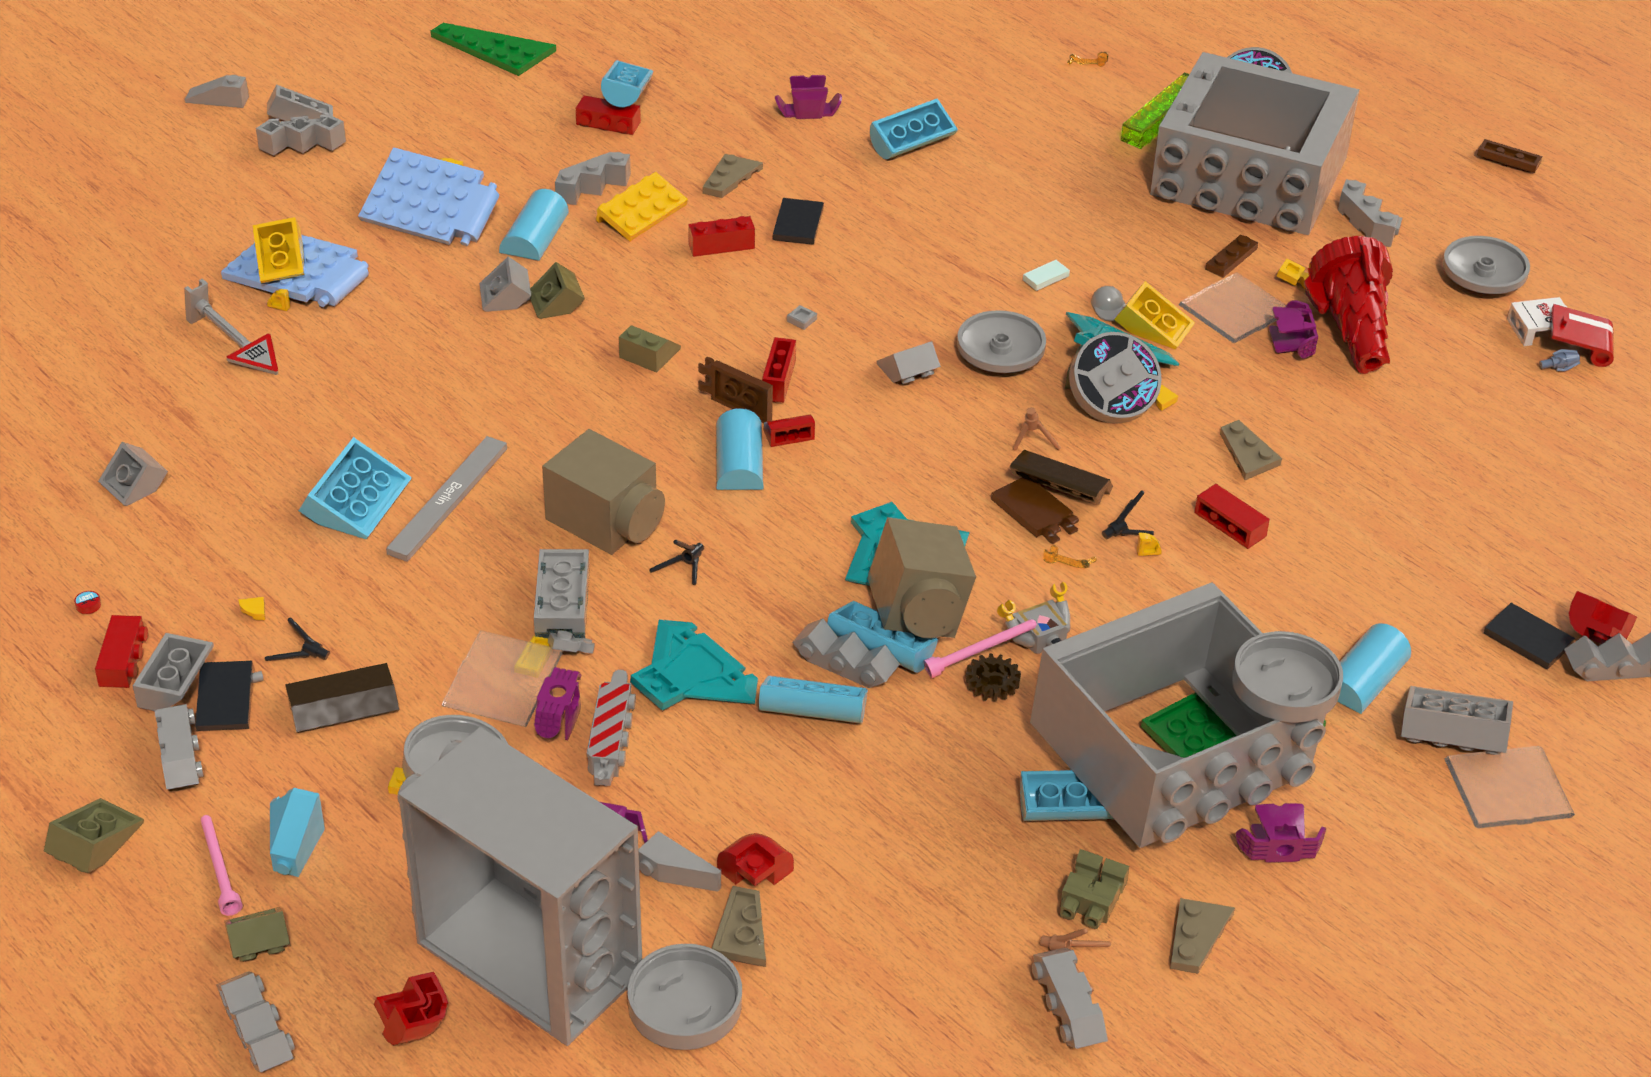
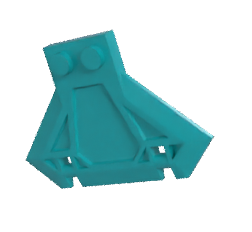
(1091, 327)
(870, 527)
(692, 669)

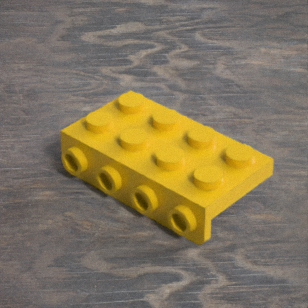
(641, 206)

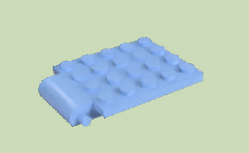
(430, 198)
(327, 276)

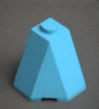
(294, 830)

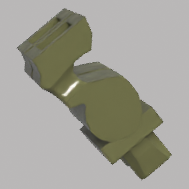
(1087, 895)

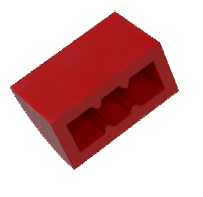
(790, 430)

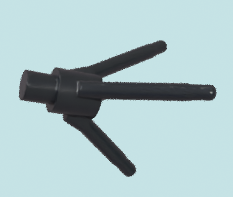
(1119, 526)
(689, 555)
(309, 648)

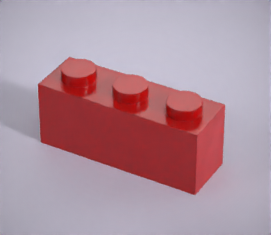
(602, 115)
(721, 236)
(780, 367)
(1232, 516)
(121, 651)

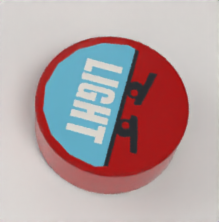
(87, 602)

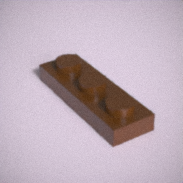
(1509, 156)
(1231, 256)

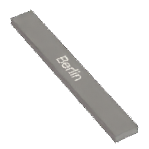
(446, 499)

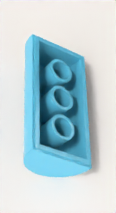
(624, 83)
(911, 129)
(535, 225)
(739, 451)
(867, 624)
(1372, 665)
(813, 699)
(1057, 797)

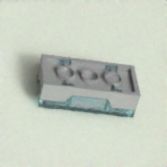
(562, 592)

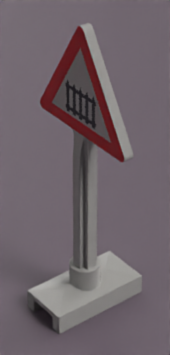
(254, 354)

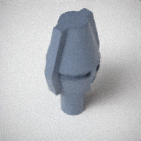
(1561, 360)

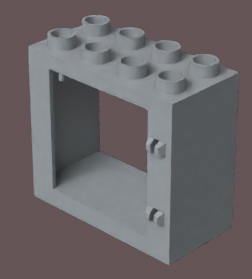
(1254, 142)
(1169, 642)
(523, 883)

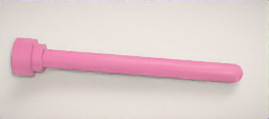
(935, 666)
(229, 900)

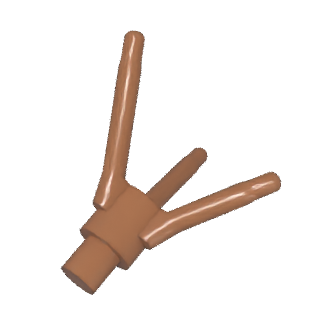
(1032, 423)
(1064, 941)

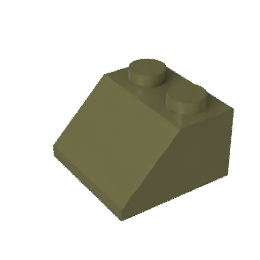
(556, 293)
(646, 348)
(257, 933)

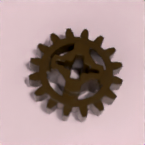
(993, 677)

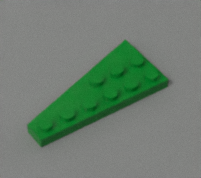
(498, 49)

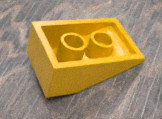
(279, 249)
(1154, 317)

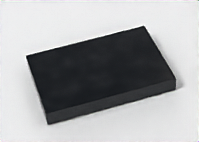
(798, 221)
(1529, 635)
(224, 696)

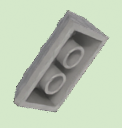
(170, 671)

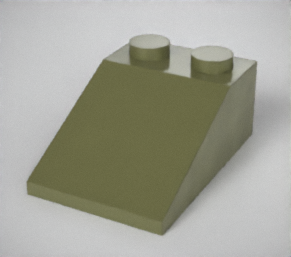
(90, 834)

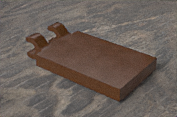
(736, 388)
(1035, 509)

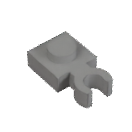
(565, 641)

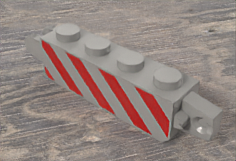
(609, 728)

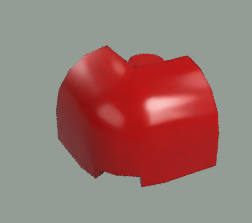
(1598, 619)
(755, 859)
(414, 1010)

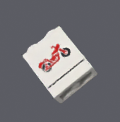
(1531, 316)

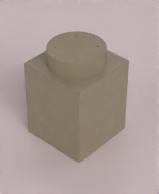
(602, 492)
(921, 578)

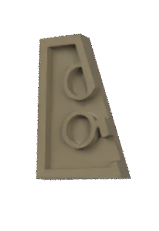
(729, 173)
(1249, 450)
(741, 929)
(1196, 932)

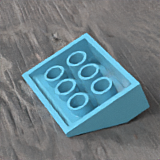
(355, 491)

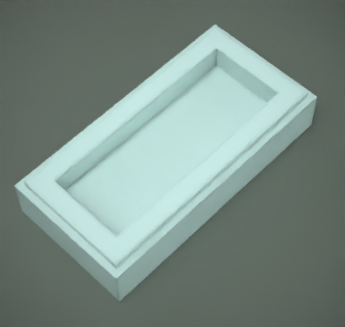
(1046, 275)

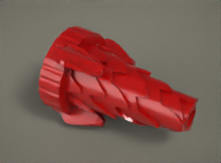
(1352, 282)

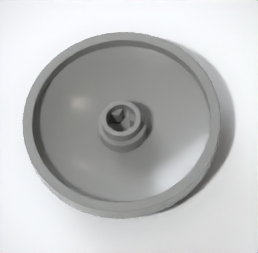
(1486, 264)
(1001, 341)

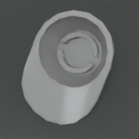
(1107, 302)

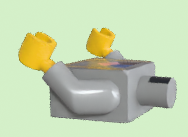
(1051, 621)

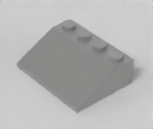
(1457, 720)

